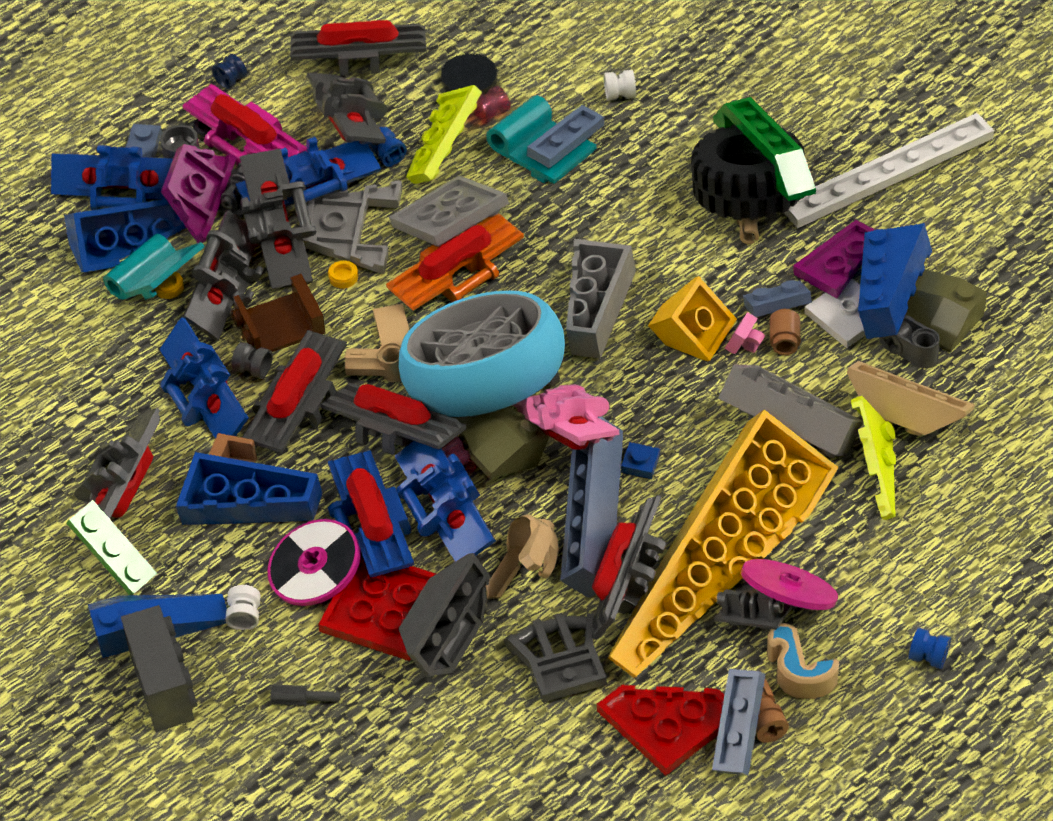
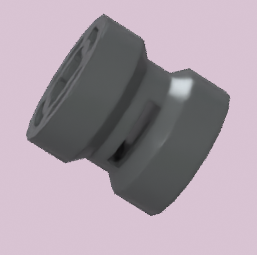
(252, 360)

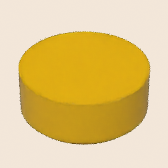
(343, 274)
(171, 287)

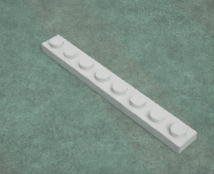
(891, 169)

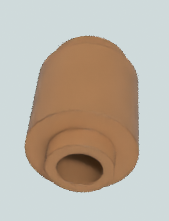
(785, 331)

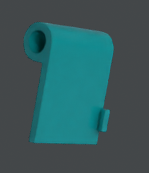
(522, 128)
(147, 268)

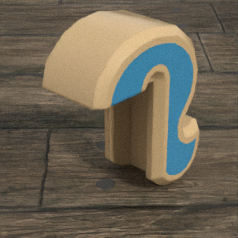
(793, 674)

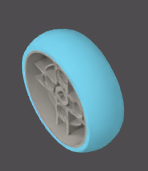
(482, 353)

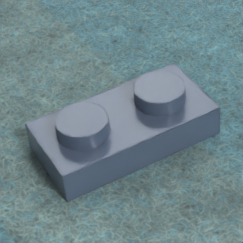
(145, 137)
(768, 300)

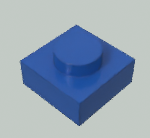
(640, 460)

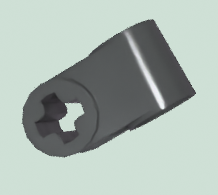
(914, 343)

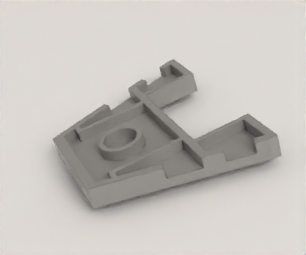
(340, 224)

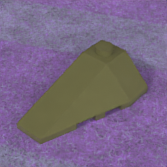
(946, 306)
(503, 441)

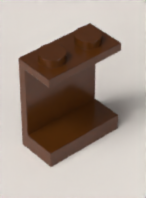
(282, 320)

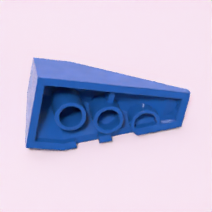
(110, 234)
(187, 612)

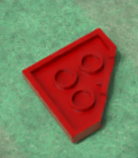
(664, 722)

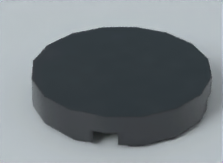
(468, 71)

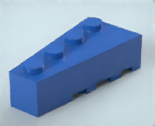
(888, 276)
(245, 492)

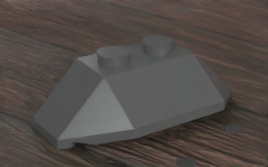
(446, 616)

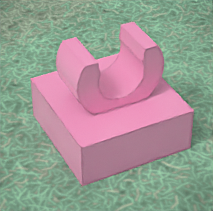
(745, 336)

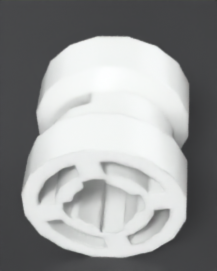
(621, 85)
(243, 607)

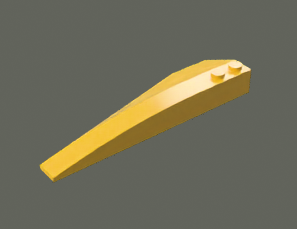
(743, 514)

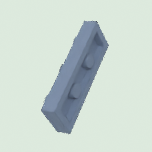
(565, 136)
(738, 722)

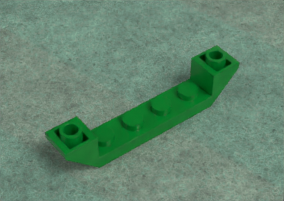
(790, 164)

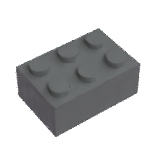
(160, 667)

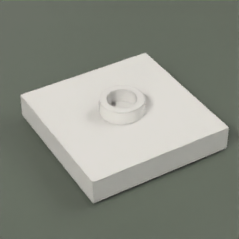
(839, 315)

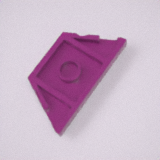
(196, 187)

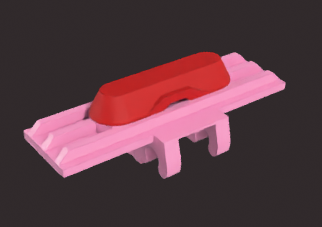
(569, 415)

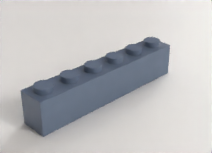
(591, 510)

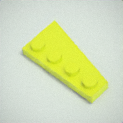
(446, 126)

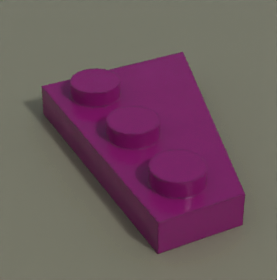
(835, 261)

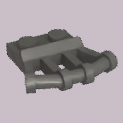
(565, 671)

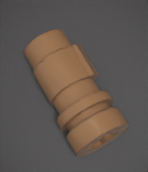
(771, 720)

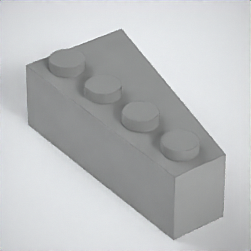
(597, 292)
(805, 414)

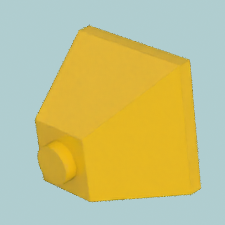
(693, 320)

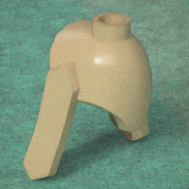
(527, 542)

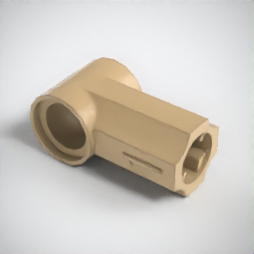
(374, 362)

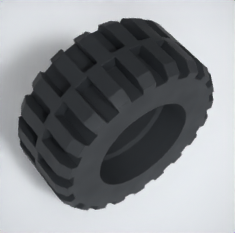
(735, 177)

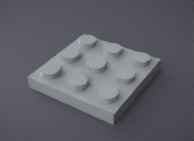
(449, 210)

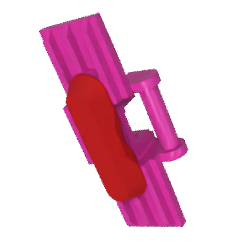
(231, 118)

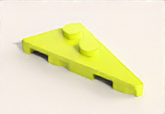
(879, 454)

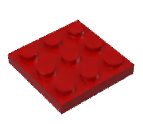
(374, 608)

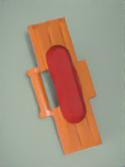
(438, 263)

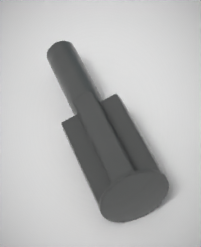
(300, 695)

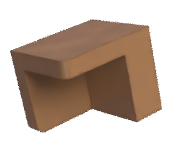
(234, 448)

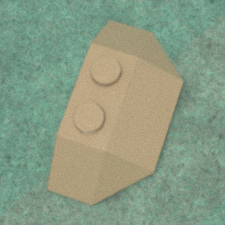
(906, 402)

